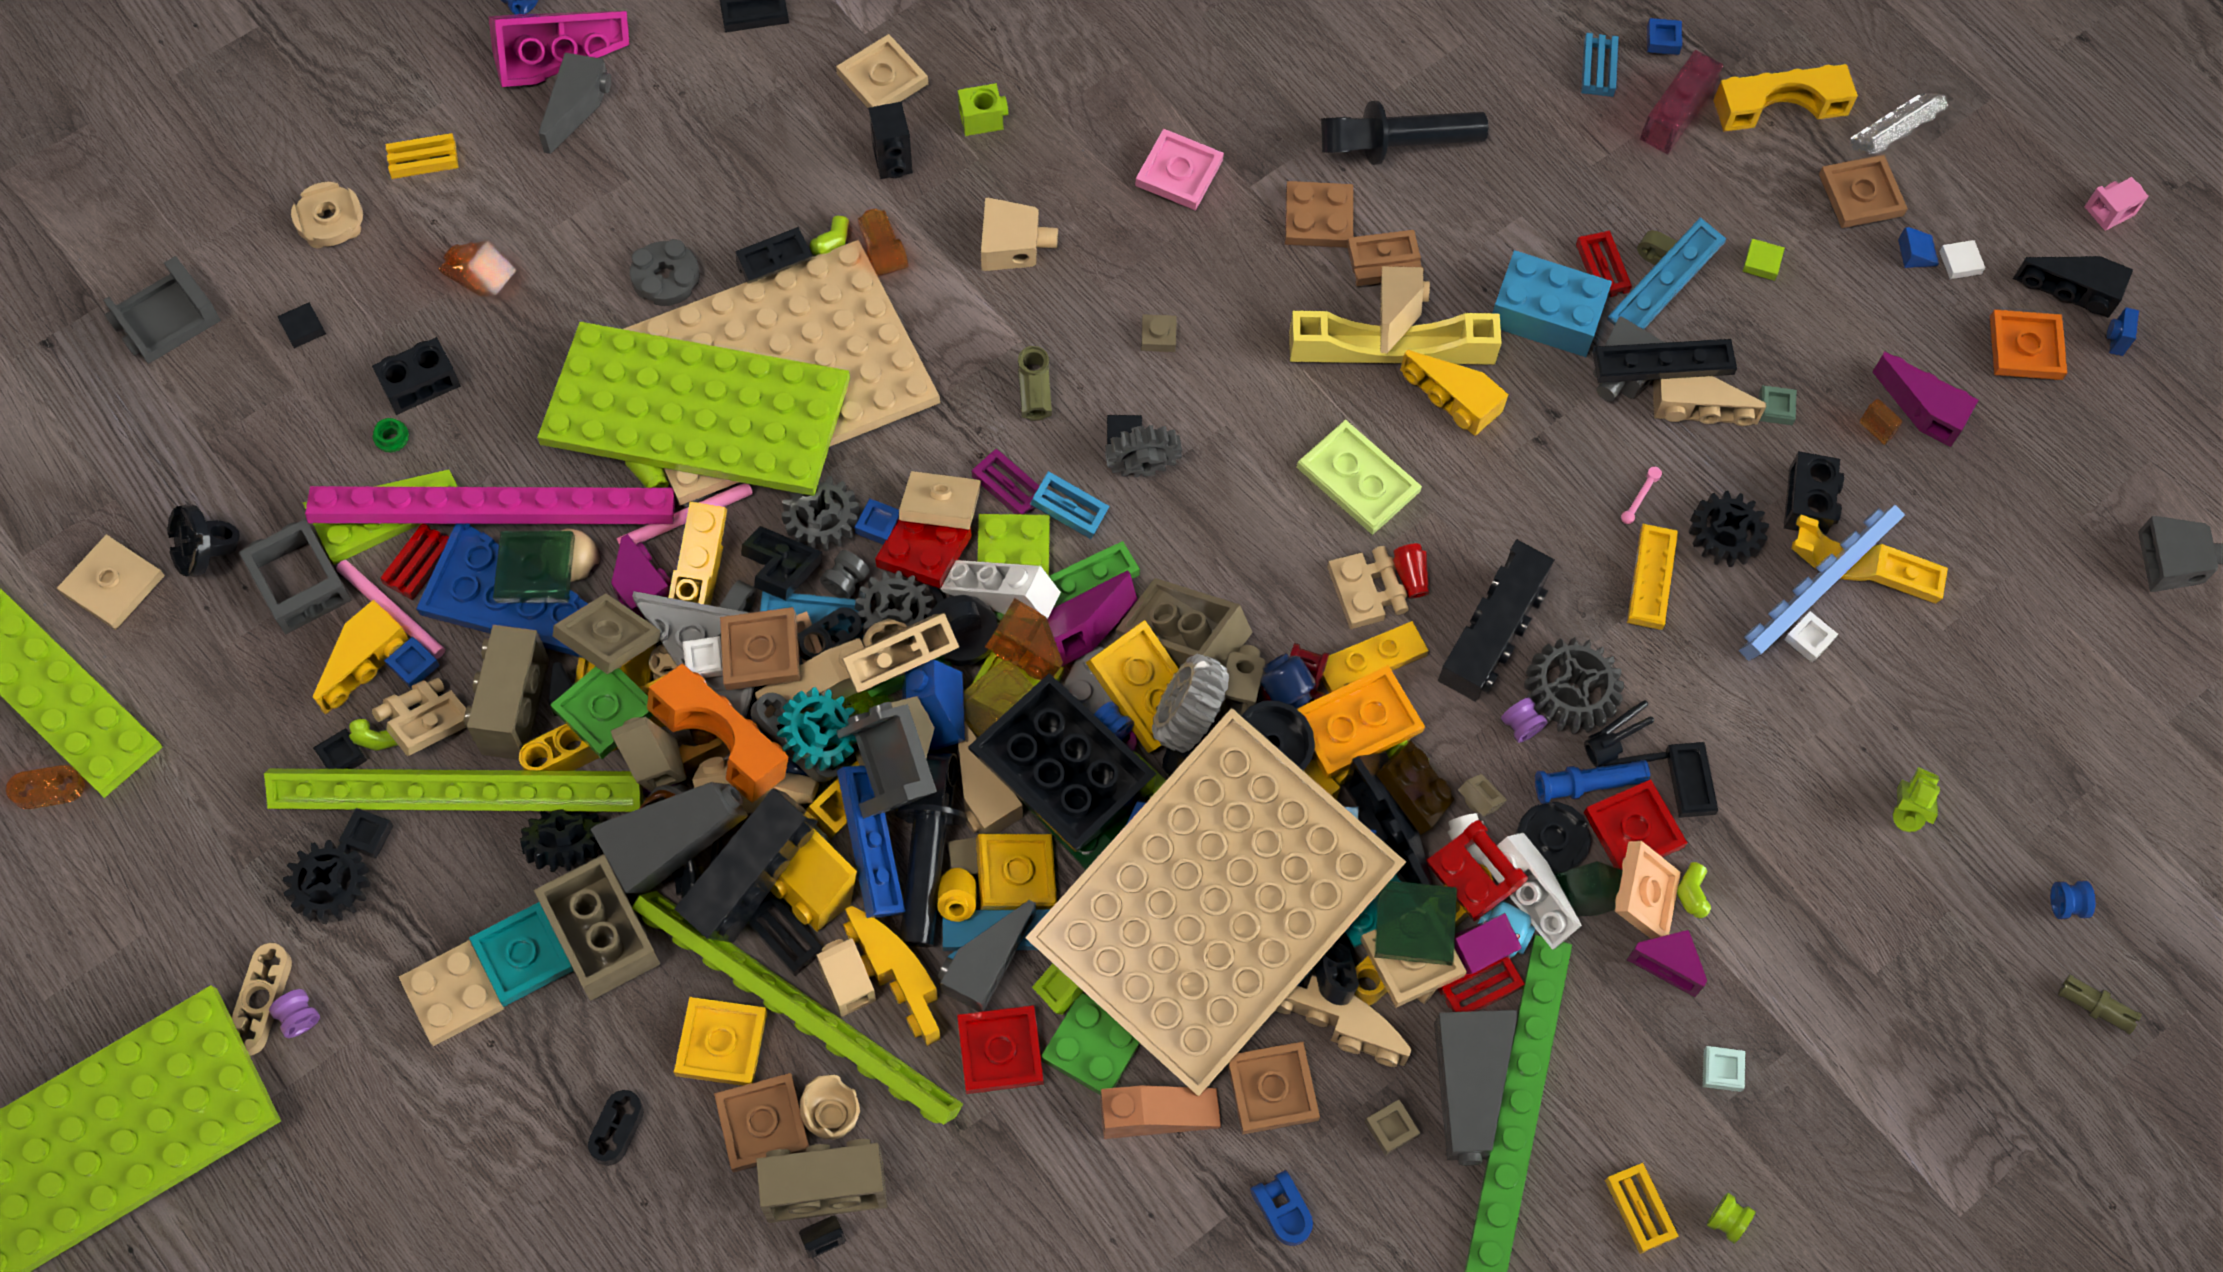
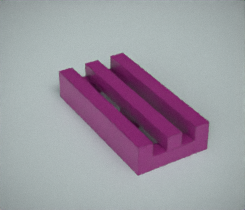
(1000, 494)

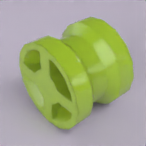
(1731, 1218)

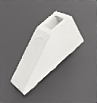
(1001, 583)
(1541, 894)

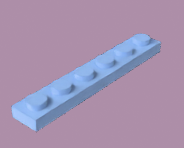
(1809, 590)

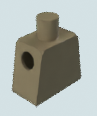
(1244, 680)

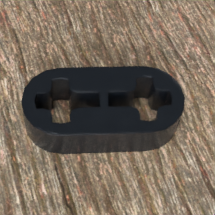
(607, 1124)

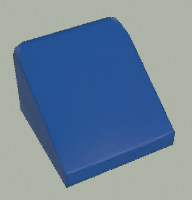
(1917, 248)

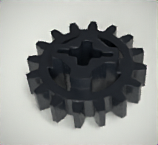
(1728, 528)
(560, 839)
(311, 894)

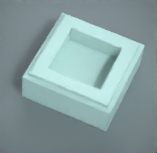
(1724, 1068)

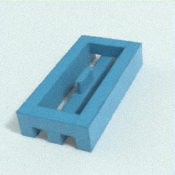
(1601, 43)
(1064, 516)

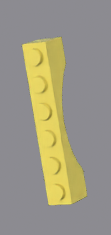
(1329, 338)

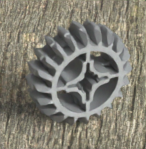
(1190, 703)

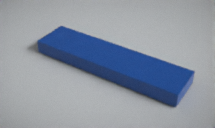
(870, 846)

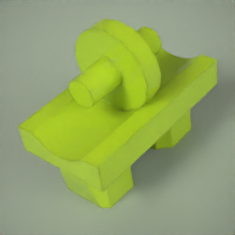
(1916, 801)

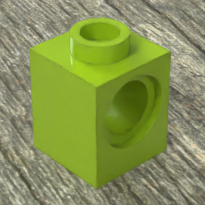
(971, 105)

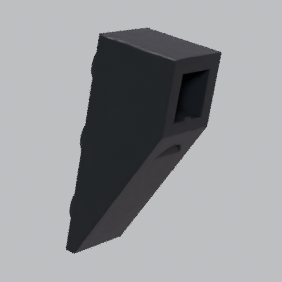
(2083, 280)

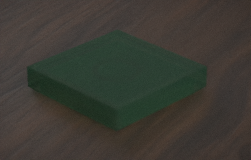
(534, 567)
(1416, 923)

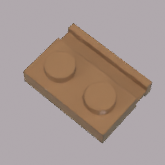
(1378, 250)

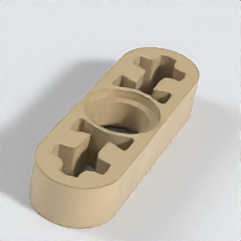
(279, 975)

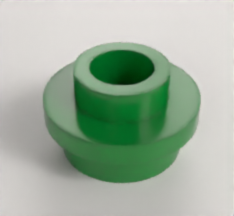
(388, 427)

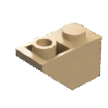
(845, 976)

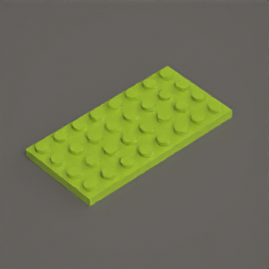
(695, 408)
(125, 1128)

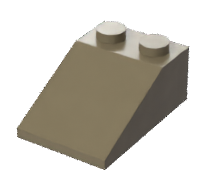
(1189, 622)

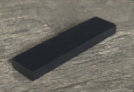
(1664, 360)

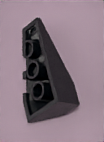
(1403, 837)

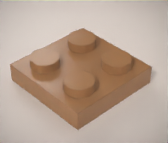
(1863, 191)
(1318, 214)
(760, 648)
(1273, 1088)
(760, 1120)

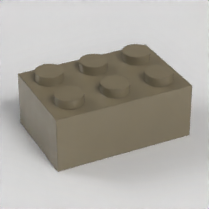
(507, 691)
(597, 927)
(821, 1181)

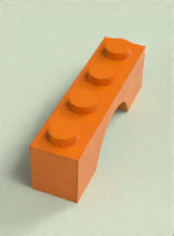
(687, 702)

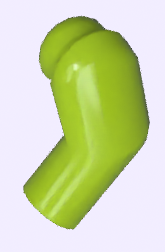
(1690, 892)

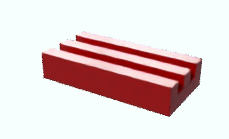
(1614, 257)
(404, 556)
(1510, 972)

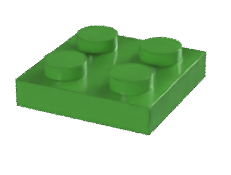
(600, 705)
(1090, 1046)

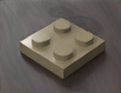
(606, 633)

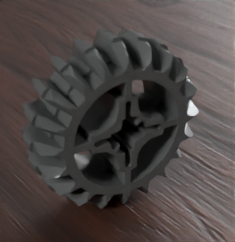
(1577, 666)

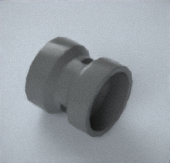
(844, 574)

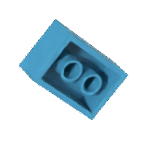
(1551, 303)

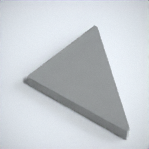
(691, 621)

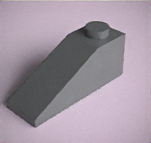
(574, 98)
(983, 960)

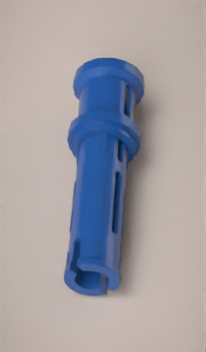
(1575, 782)

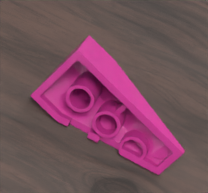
(533, 45)

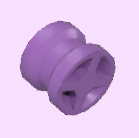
(1524, 720)
(294, 1013)

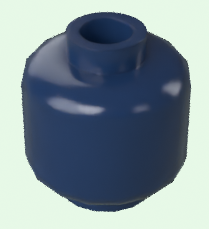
(1288, 680)

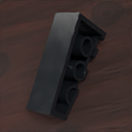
(1497, 621)
(747, 868)

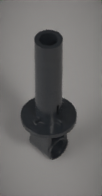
(1378, 132)
(926, 850)

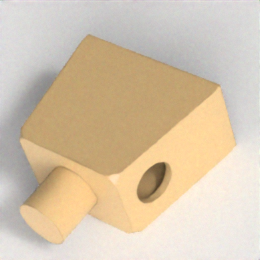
(1012, 235)

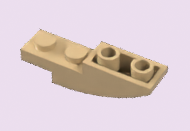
(1356, 1024)

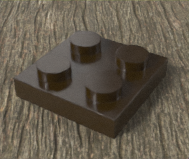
(1416, 786)

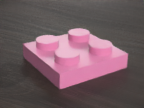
(1179, 169)

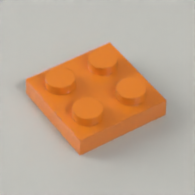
(2028, 344)

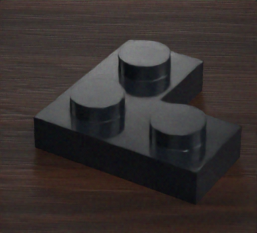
(785, 561)

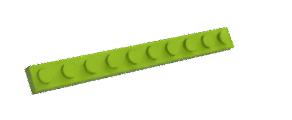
(452, 790)
(808, 1015)

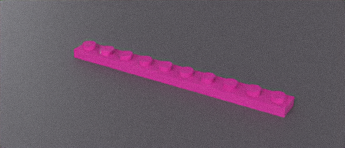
(490, 505)

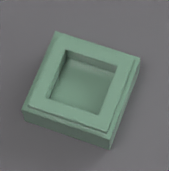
(1779, 405)

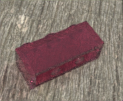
(1681, 102)

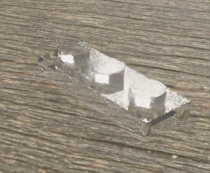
(1899, 123)

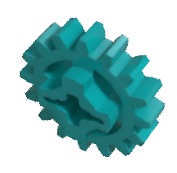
(814, 730)

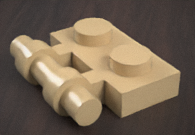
(1357, 590)
(425, 724)

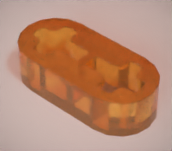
(45, 787)

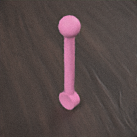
(1653, 475)

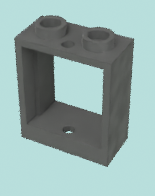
(309, 603)

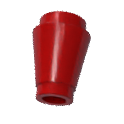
(1412, 569)

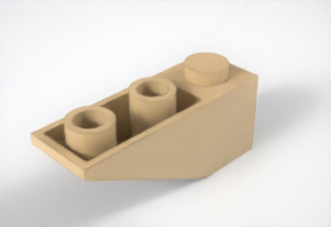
(1704, 401)

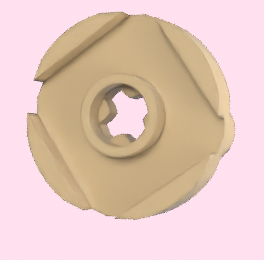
(333, 230)

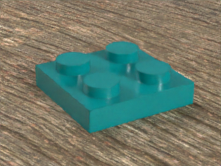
(521, 954)

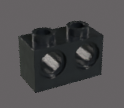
(890, 140)
(418, 381)
(1806, 492)

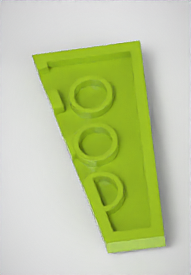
(350, 539)

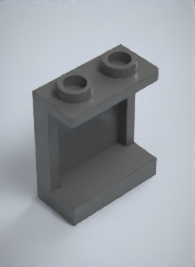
(163, 314)
(891, 757)

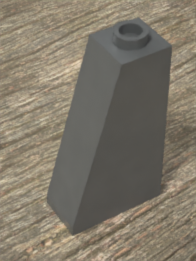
(664, 836)
(1472, 1076)

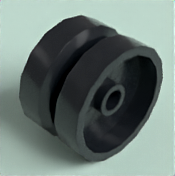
(1284, 729)

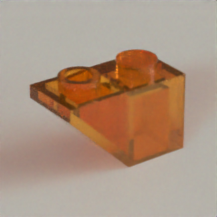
(477, 267)
(1026, 641)

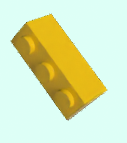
(816, 883)

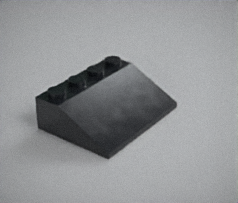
(1064, 763)

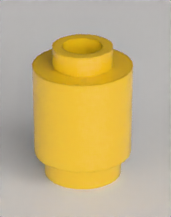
(957, 895)

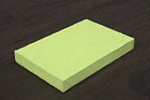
(1359, 477)

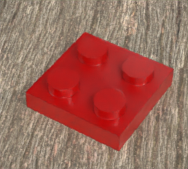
(922, 551)
(1634, 816)
(1000, 1049)

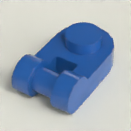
(1290, 1222)

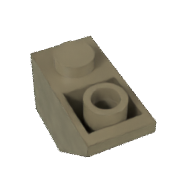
(649, 753)

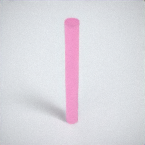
(722, 499)
(371, 592)

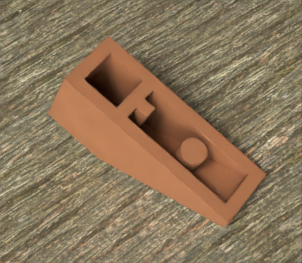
(1157, 1110)

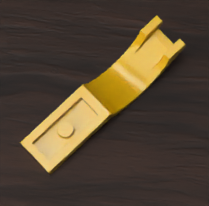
(1879, 564)

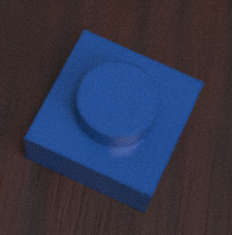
(1664, 36)
(2123, 331)
(877, 521)
(412, 662)

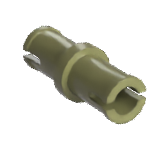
(2099, 1004)

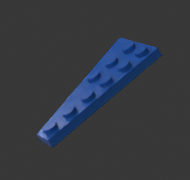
(464, 591)

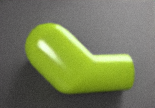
(833, 239)
(369, 738)

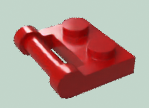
(1460, 870)

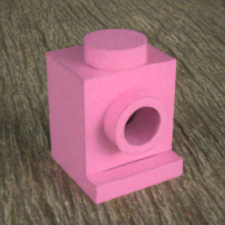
(2116, 202)

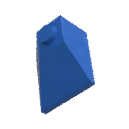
(941, 695)

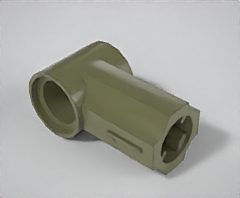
(1035, 384)

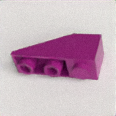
(1927, 401)
(1089, 617)

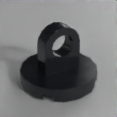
(196, 540)
(971, 625)

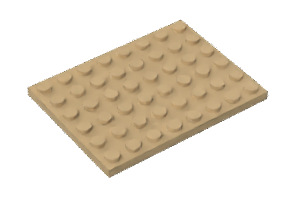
(815, 314)
(1215, 901)

